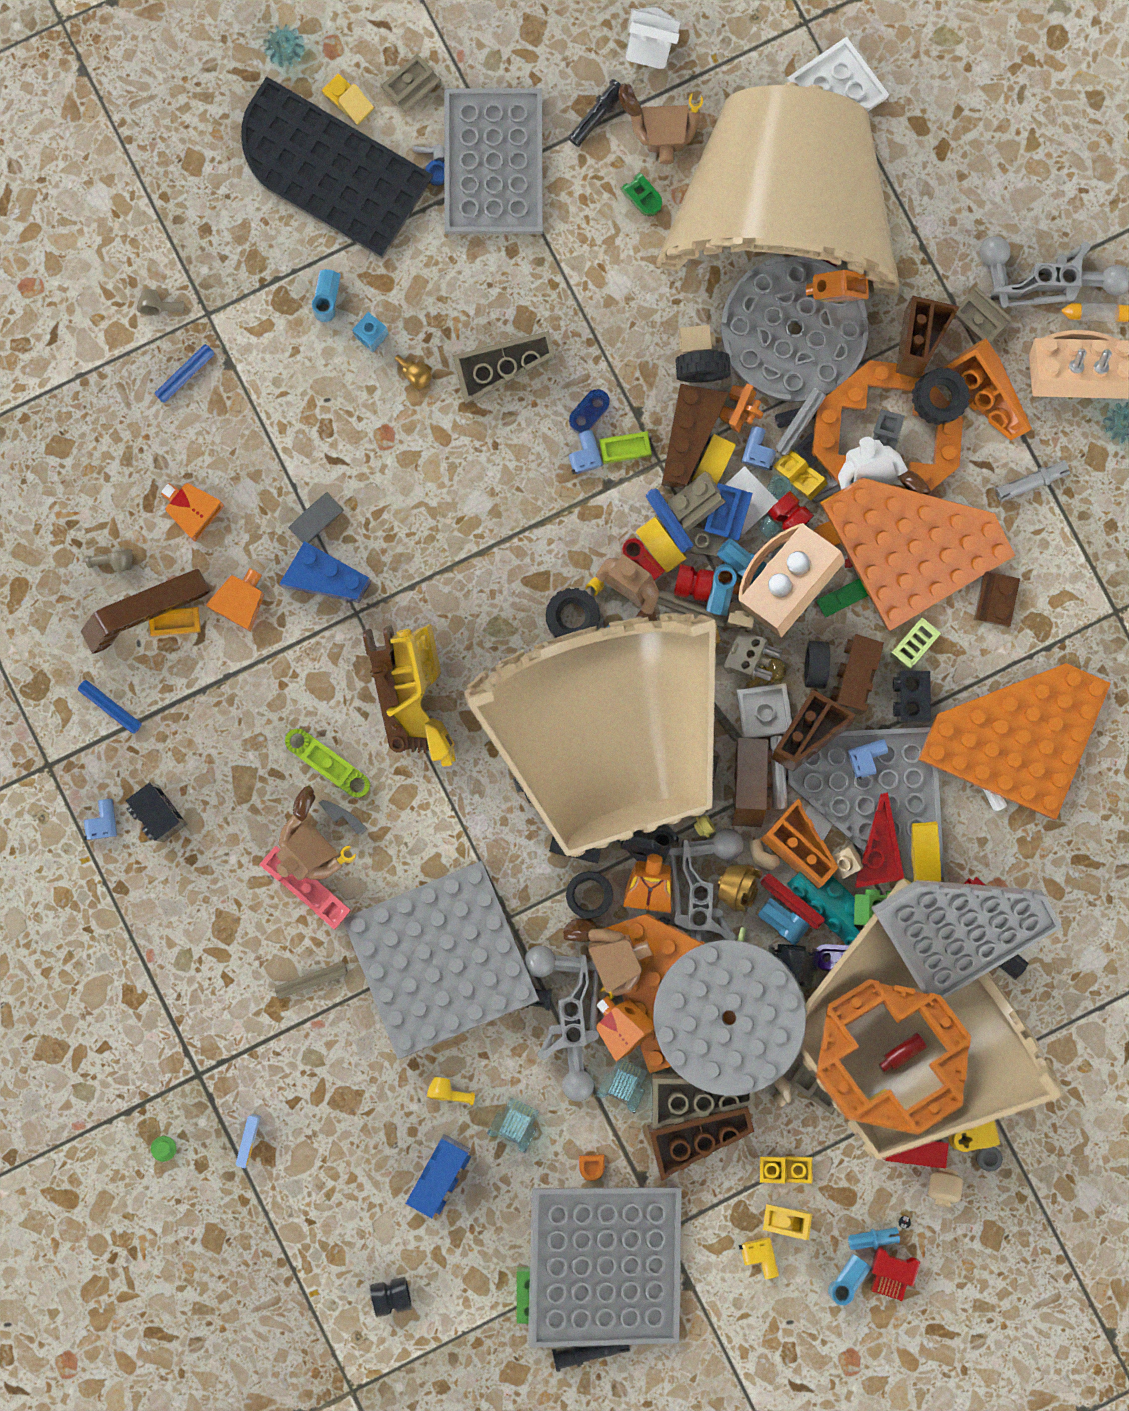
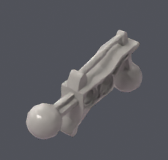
(996, 252)
(726, 845)
(541, 962)

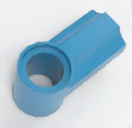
(326, 294)
(738, 558)
(721, 592)
(788, 925)
(850, 1277)

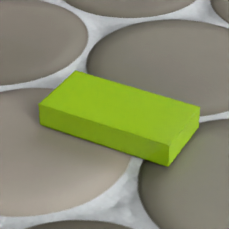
(625, 447)

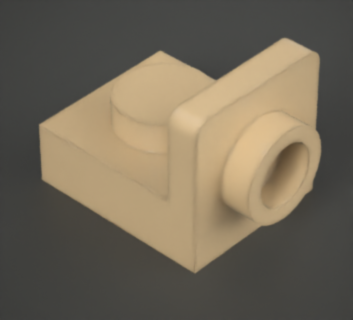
(739, 618)
(847, 861)

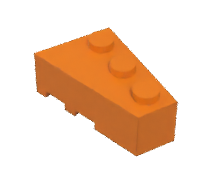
(800, 846)

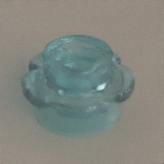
(779, 480)
(769, 527)

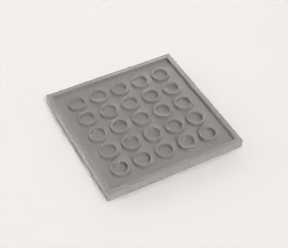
(440, 960)
(604, 1266)

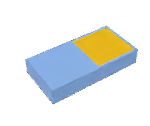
(248, 1140)

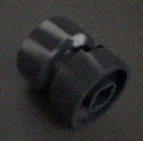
(390, 1297)

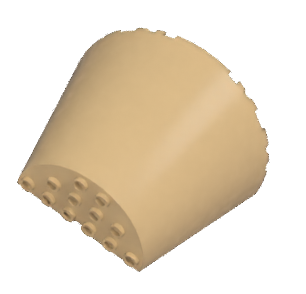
(788, 177)
(608, 726)
(1002, 1058)

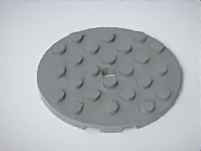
(759, 338)
(767, 1022)

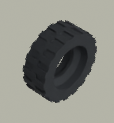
(703, 366)
(958, 390)
(567, 597)

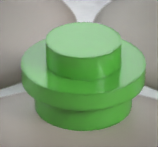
(163, 1148)

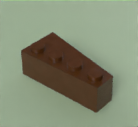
(691, 428)
(697, 1138)

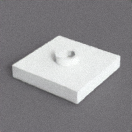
(761, 499)
(764, 711)

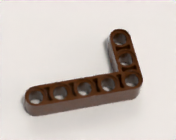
(111, 620)

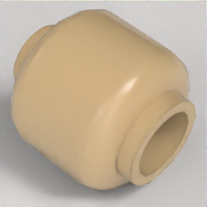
(945, 1187)

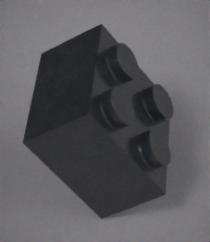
(155, 812)

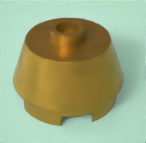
(739, 886)

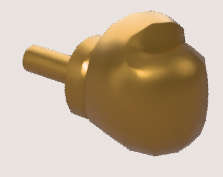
(415, 372)

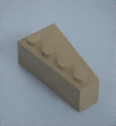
(497, 365)
(679, 1100)

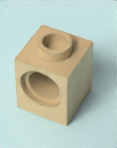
(696, 339)

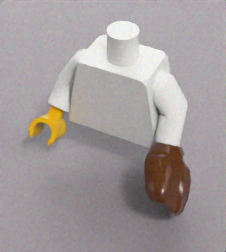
(879, 464)

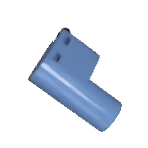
(755, 454)
(589, 457)
(862, 758)
(105, 825)

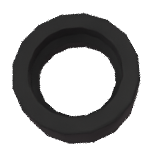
(817, 664)
(608, 894)

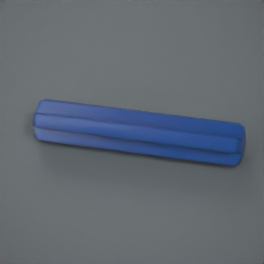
(184, 373)
(669, 520)
(109, 706)

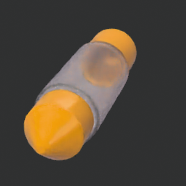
(1097, 312)

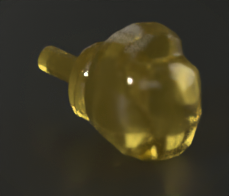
(778, 673)

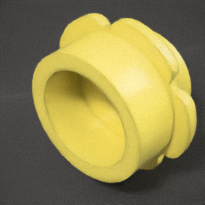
(704, 826)

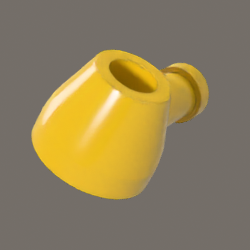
(441, 1090)

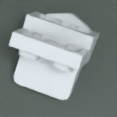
(651, 36)

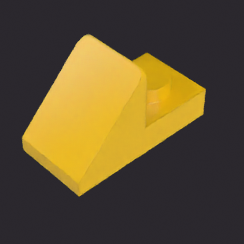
(348, 99)
(787, 1221)

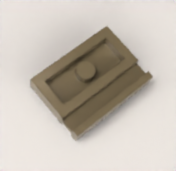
(411, 83)
(981, 315)
(696, 501)

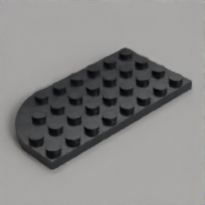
(329, 168)

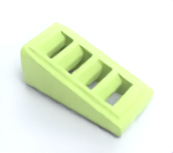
(901, 658)

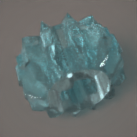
(287, 54)
(1115, 416)

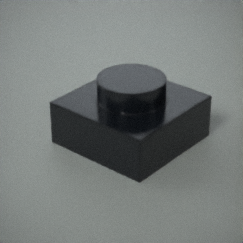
(804, 450)

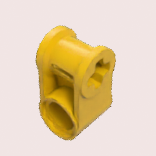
(977, 1137)

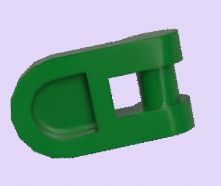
(649, 201)

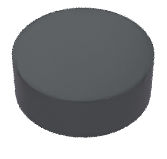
(989, 1158)

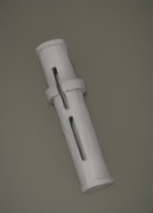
(1041, 477)

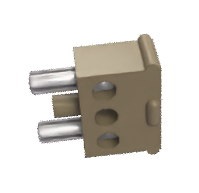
(741, 652)

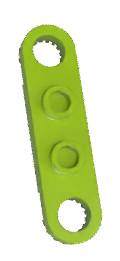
(327, 763)

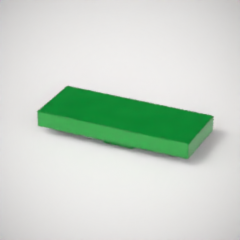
(842, 598)

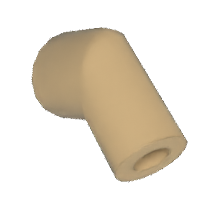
(762, 858)
(784, 1094)

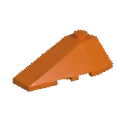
(991, 389)

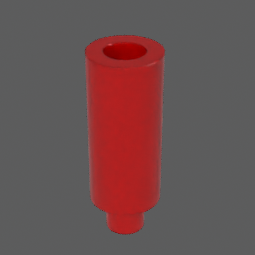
(903, 1052)

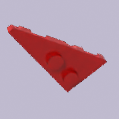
(881, 855)

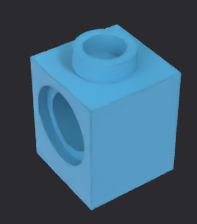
(370, 332)

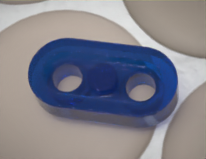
(588, 411)

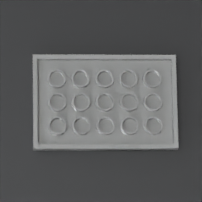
(493, 160)

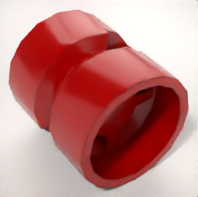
(790, 512)
(693, 583)

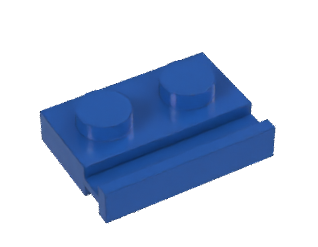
(730, 516)

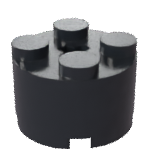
(799, 961)

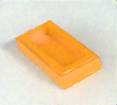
(176, 622)

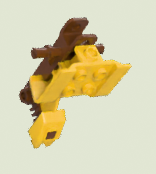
(401, 677)

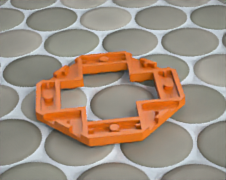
(853, 395)
(886, 1109)

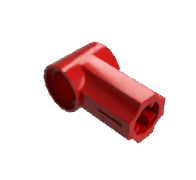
(644, 558)

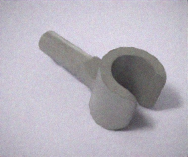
(437, 150)

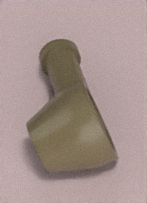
(151, 305)
(119, 560)

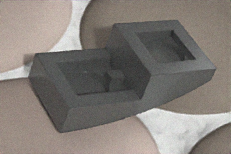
(888, 428)
(316, 518)
(337, 813)

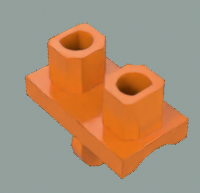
(744, 408)

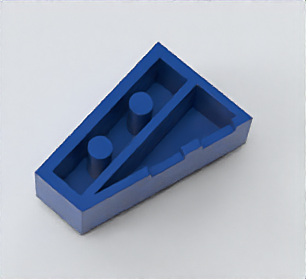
(322, 574)
(439, 1176)

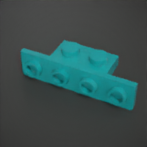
(831, 902)

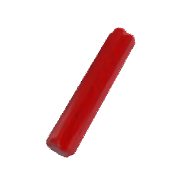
(792, 901)

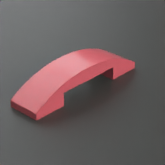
(310, 891)

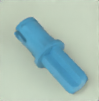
(873, 1239)

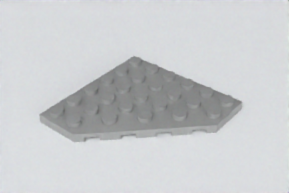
(850, 804)
(962, 930)

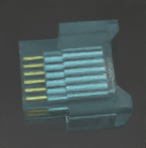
(623, 1084)
(515, 1123)

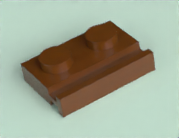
(997, 599)

